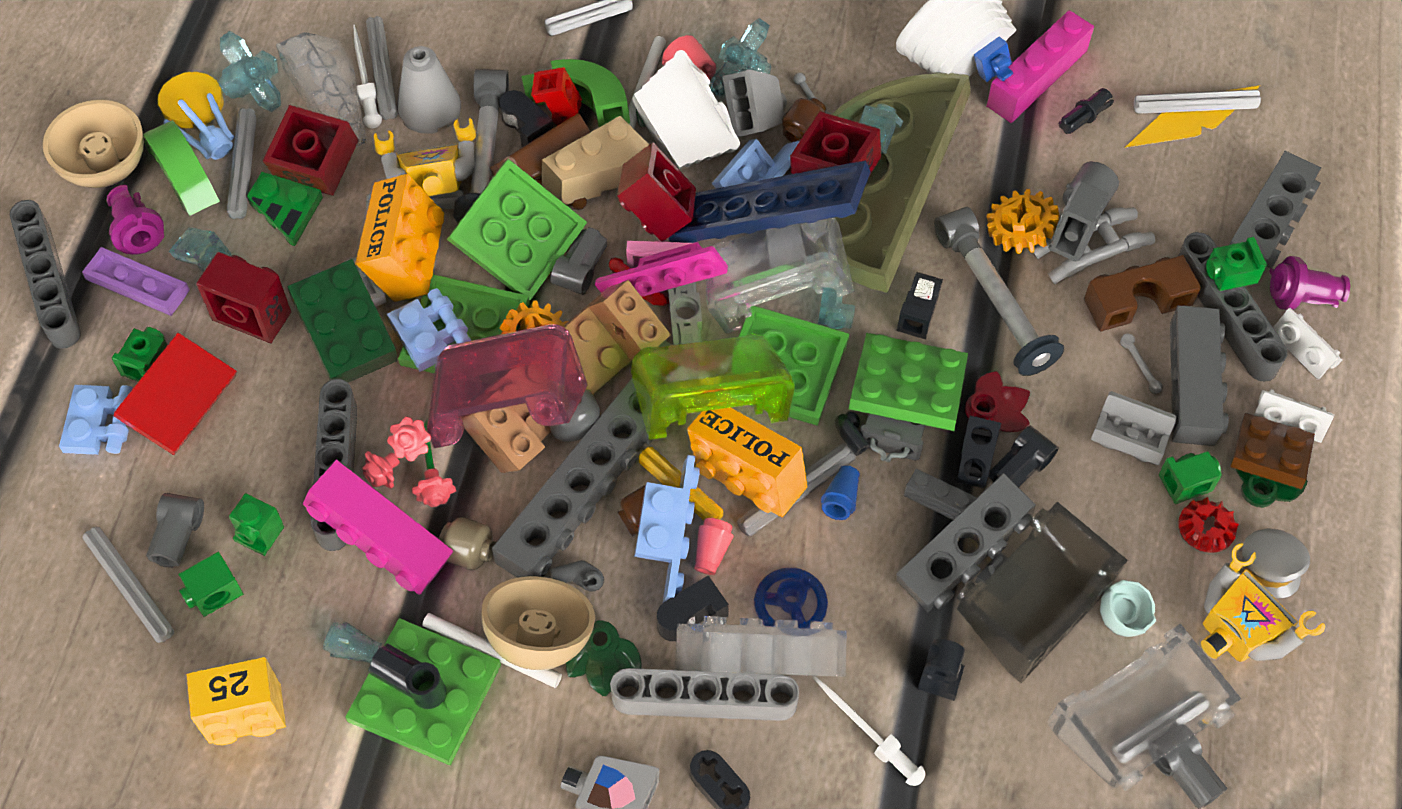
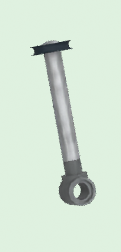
(488, 89)
(961, 233)

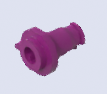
(134, 226)
(1295, 283)

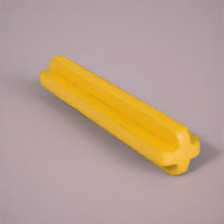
(671, 476)

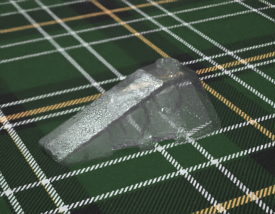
(323, 77)

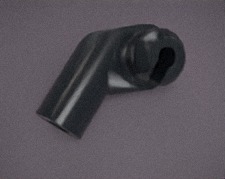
(847, 427)

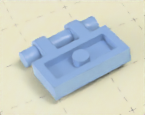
(419, 335)
(87, 418)

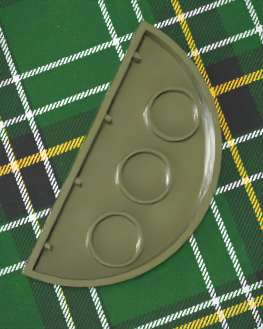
(904, 175)

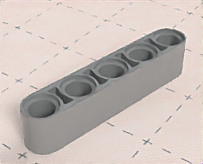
(721, 705)

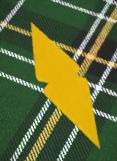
(1181, 125)

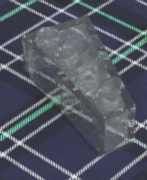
(760, 648)

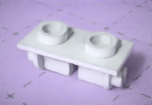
(1306, 344)
(1294, 413)

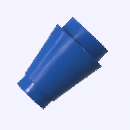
(841, 495)

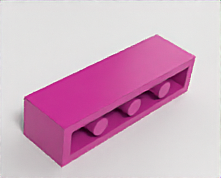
(1040, 66)
(377, 527)

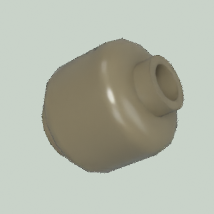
(469, 541)

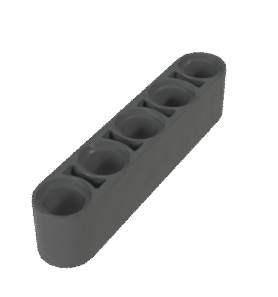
(44, 274)
(1239, 318)
(334, 447)

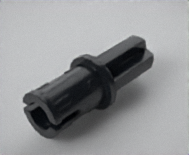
(1086, 111)

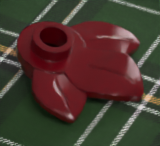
(1001, 402)

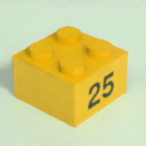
(236, 701)

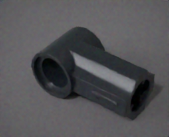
(1028, 453)
(407, 675)

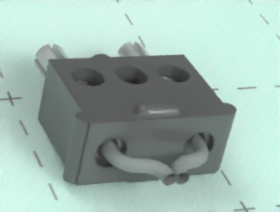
(894, 437)

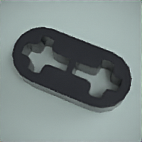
(726, 778)

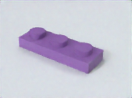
(136, 281)

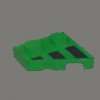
(284, 204)

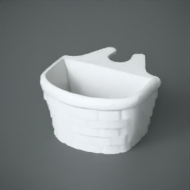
(950, 32)
(685, 114)

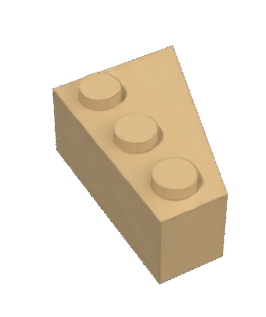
(591, 162)

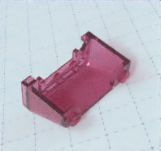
(503, 371)

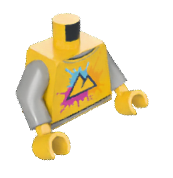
(434, 168)
(1248, 618)

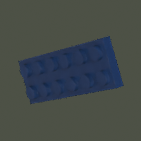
(776, 202)

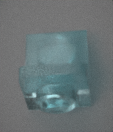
(885, 119)
(198, 247)
(834, 312)

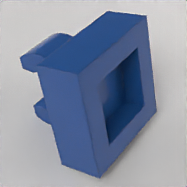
(994, 60)

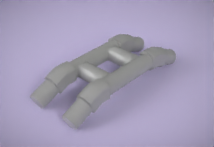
(1113, 247)

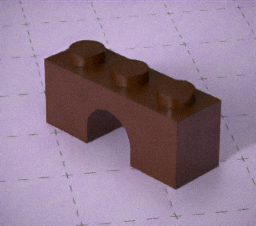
(1165, 282)

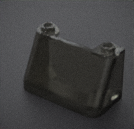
(1040, 590)

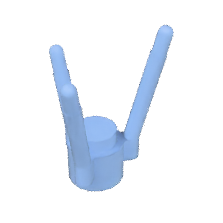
(214, 141)

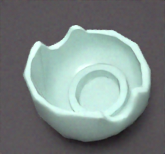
(1127, 608)

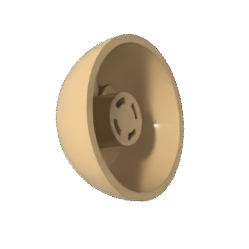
(94, 143)
(537, 621)

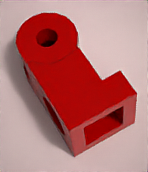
(557, 92)

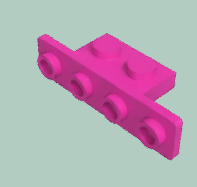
(669, 269)

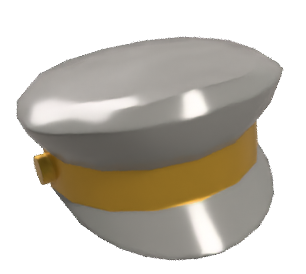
(1278, 560)

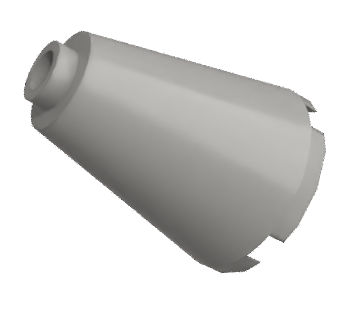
(426, 93)

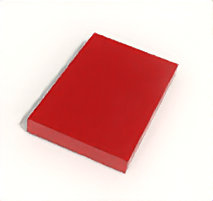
(175, 393)

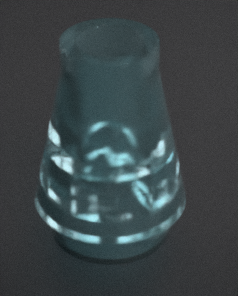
(350, 643)

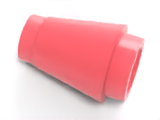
(712, 545)

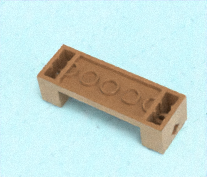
(511, 434)

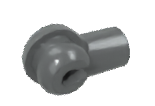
(580, 573)

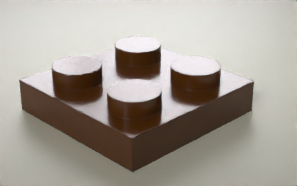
(1273, 450)

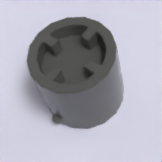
(1096, 175)

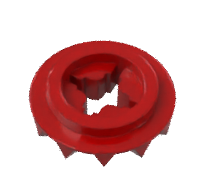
(1216, 538)

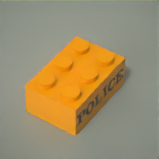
(400, 238)
(748, 459)

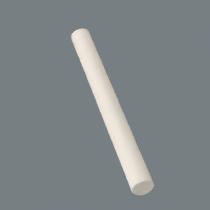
(647, 72)
(481, 644)

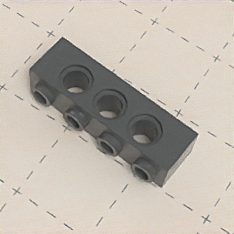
(1278, 205)
(1000, 498)

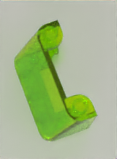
(710, 377)

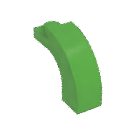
(596, 86)
(180, 167)

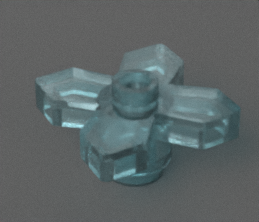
(742, 55)
(248, 73)

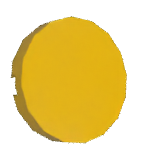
(193, 89)

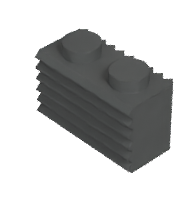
(1078, 221)

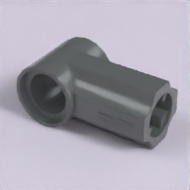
(577, 267)
(176, 520)
(1192, 773)

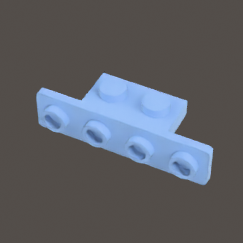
(755, 164)
(663, 525)

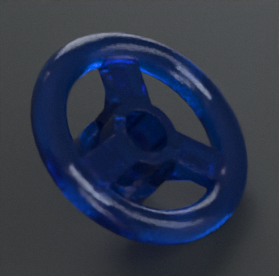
(790, 587)

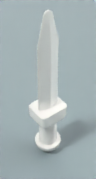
(367, 91)
(888, 749)

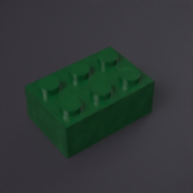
(343, 322)

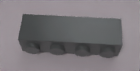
(1197, 376)

